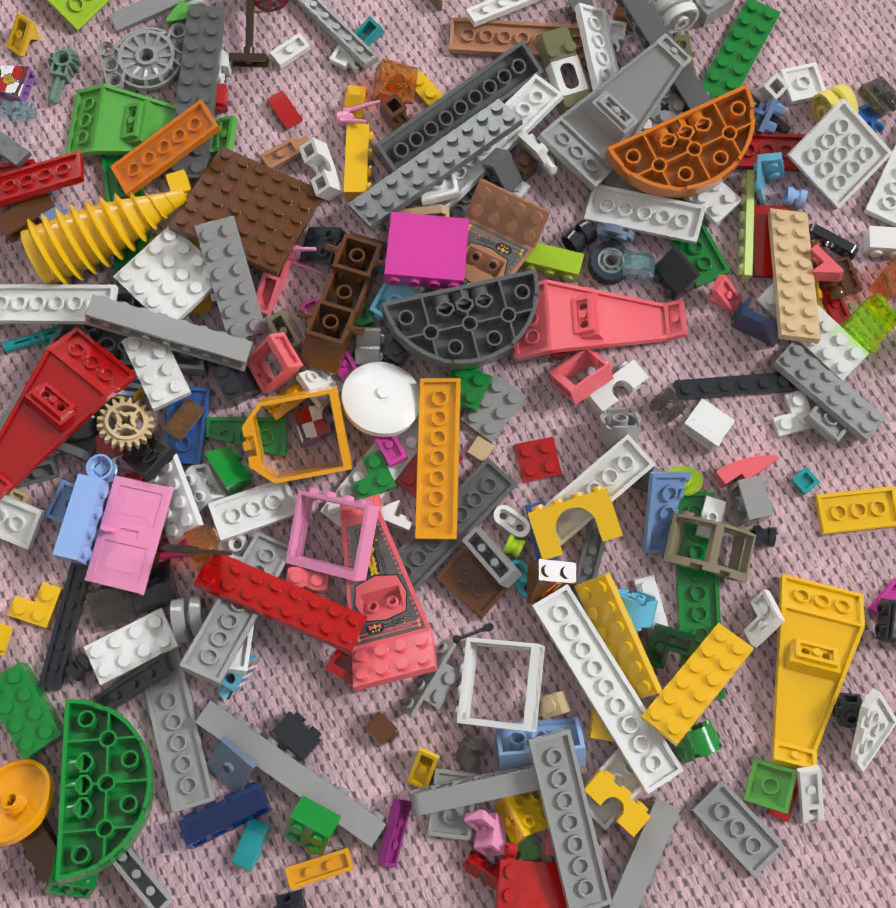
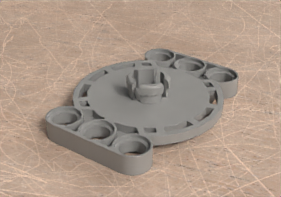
(131, 57)

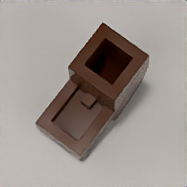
(394, 111)

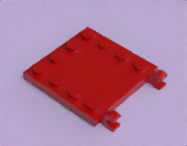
(527, 882)

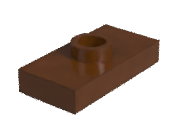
(850, 279)

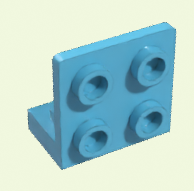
(767, 167)

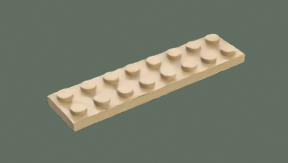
(793, 276)

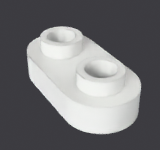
(512, 520)

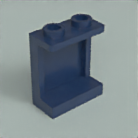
(755, 324)

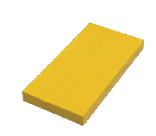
(856, 510)

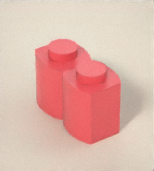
(312, 580)

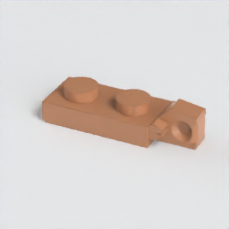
(283, 153)

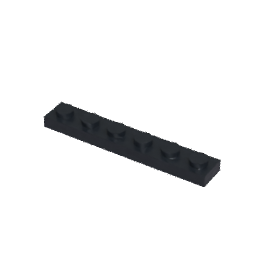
(732, 386)
(65, 628)

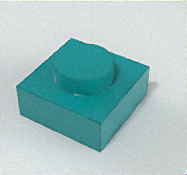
(804, 481)

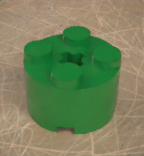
(699, 742)

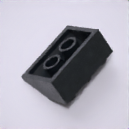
(235, 384)

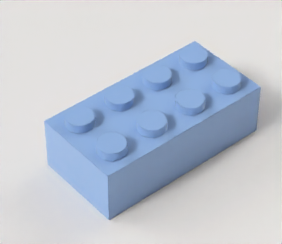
(82, 520)

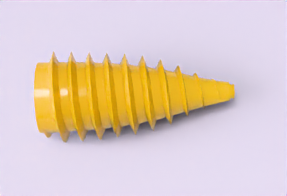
(93, 234)

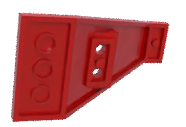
(76, 378)

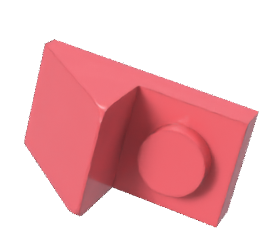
(827, 268)
(725, 294)

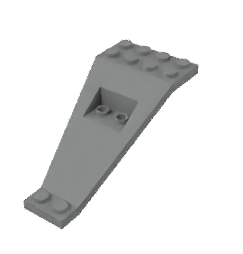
(614, 111)

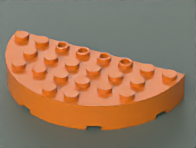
(688, 150)

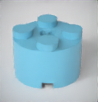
(640, 608)

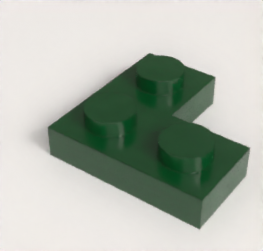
(668, 639)

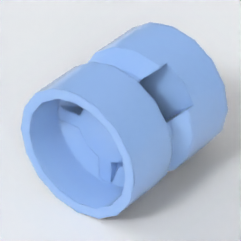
(103, 468)

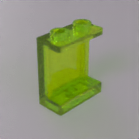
(871, 322)

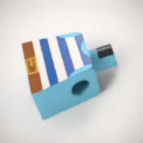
(230, 684)

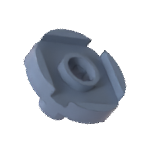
(615, 233)

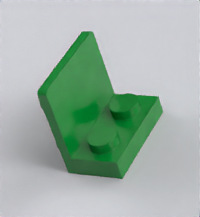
(81, 888)

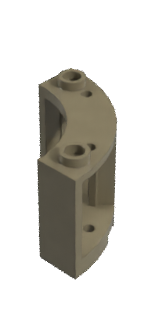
(740, 554)

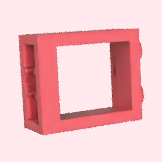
(286, 357)
(574, 365)

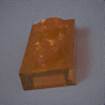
(184, 419)

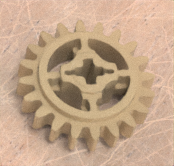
(124, 414)

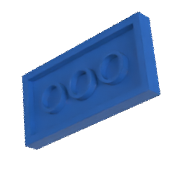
(191, 447)

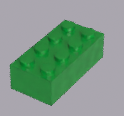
(28, 712)

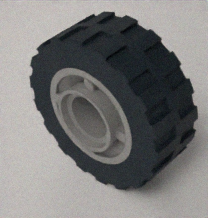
(600, 269)

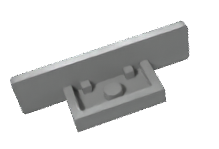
(436, 685)

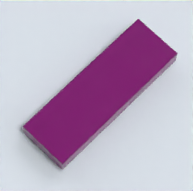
(394, 833)

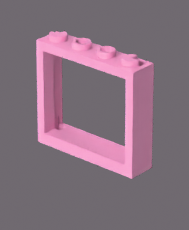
(300, 529)

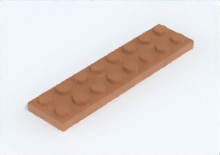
(499, 36)

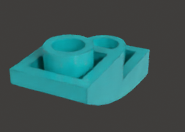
(249, 846)

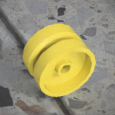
(827, 99)

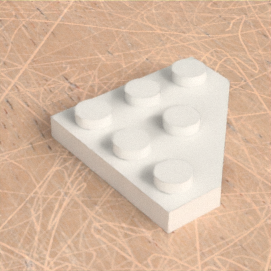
(873, 727)

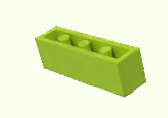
(554, 262)

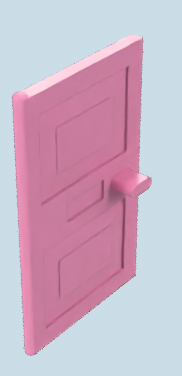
(129, 534)

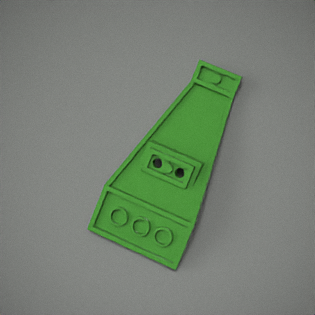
(118, 120)

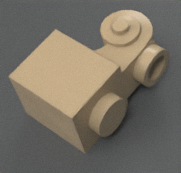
(553, 705)

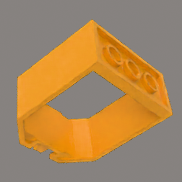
(254, 442)

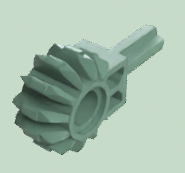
(62, 69)

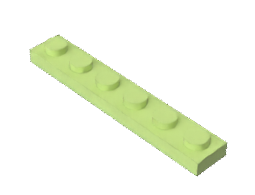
(745, 234)

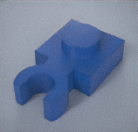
(870, 117)

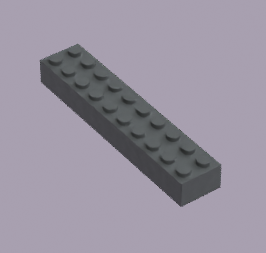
(493, 82)

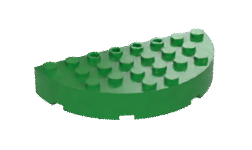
(103, 790)

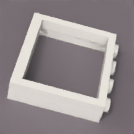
(467, 671)

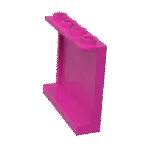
(426, 251)

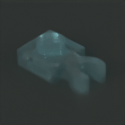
(22, 109)

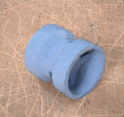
(795, 197)

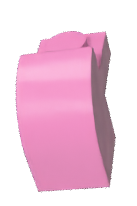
(489, 832)

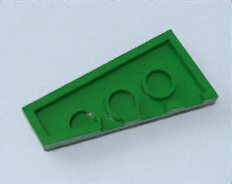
(229, 430)

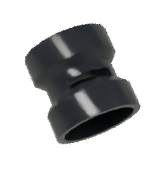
(764, 536)
(79, 667)

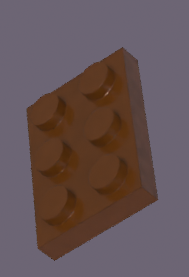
(471, 583)

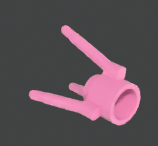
(346, 116)
(296, 254)

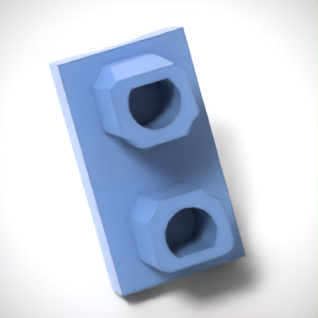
(772, 107)

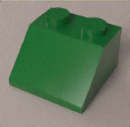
(229, 469)

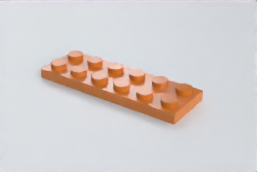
(165, 148)

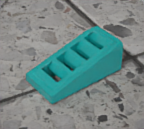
(373, 36)

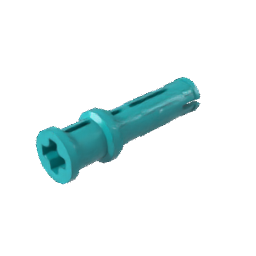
(42, 336)

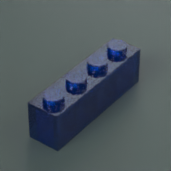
(224, 815)

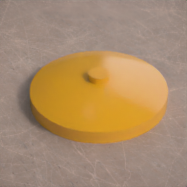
(24, 799)

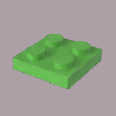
(770, 786)

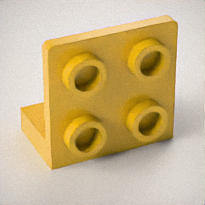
(521, 815)

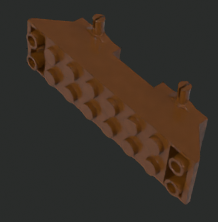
(342, 302)

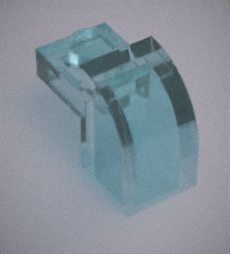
(639, 265)

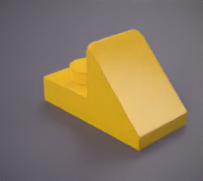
(21, 34)
(355, 96)
(423, 768)

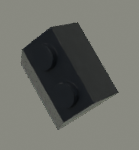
(675, 274)
(159, 590)

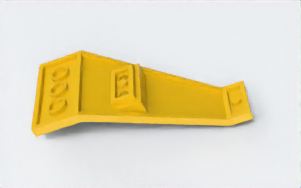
(822, 625)

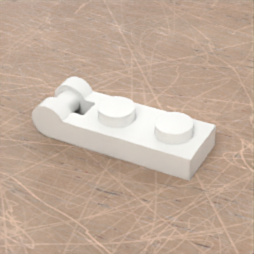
(810, 794)

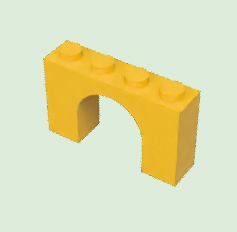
(545, 519)

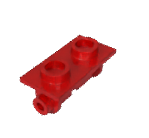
(477, 864)

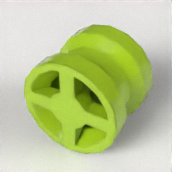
(513, 546)

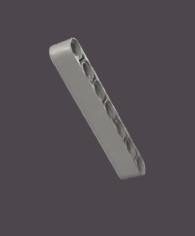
(473, 790)

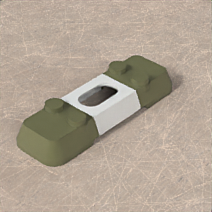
(558, 48)

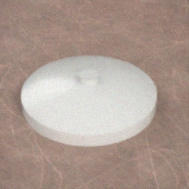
(380, 399)

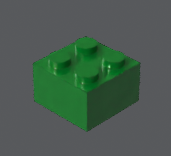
(311, 826)

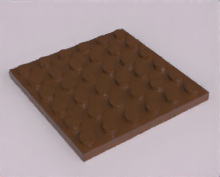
(266, 205)

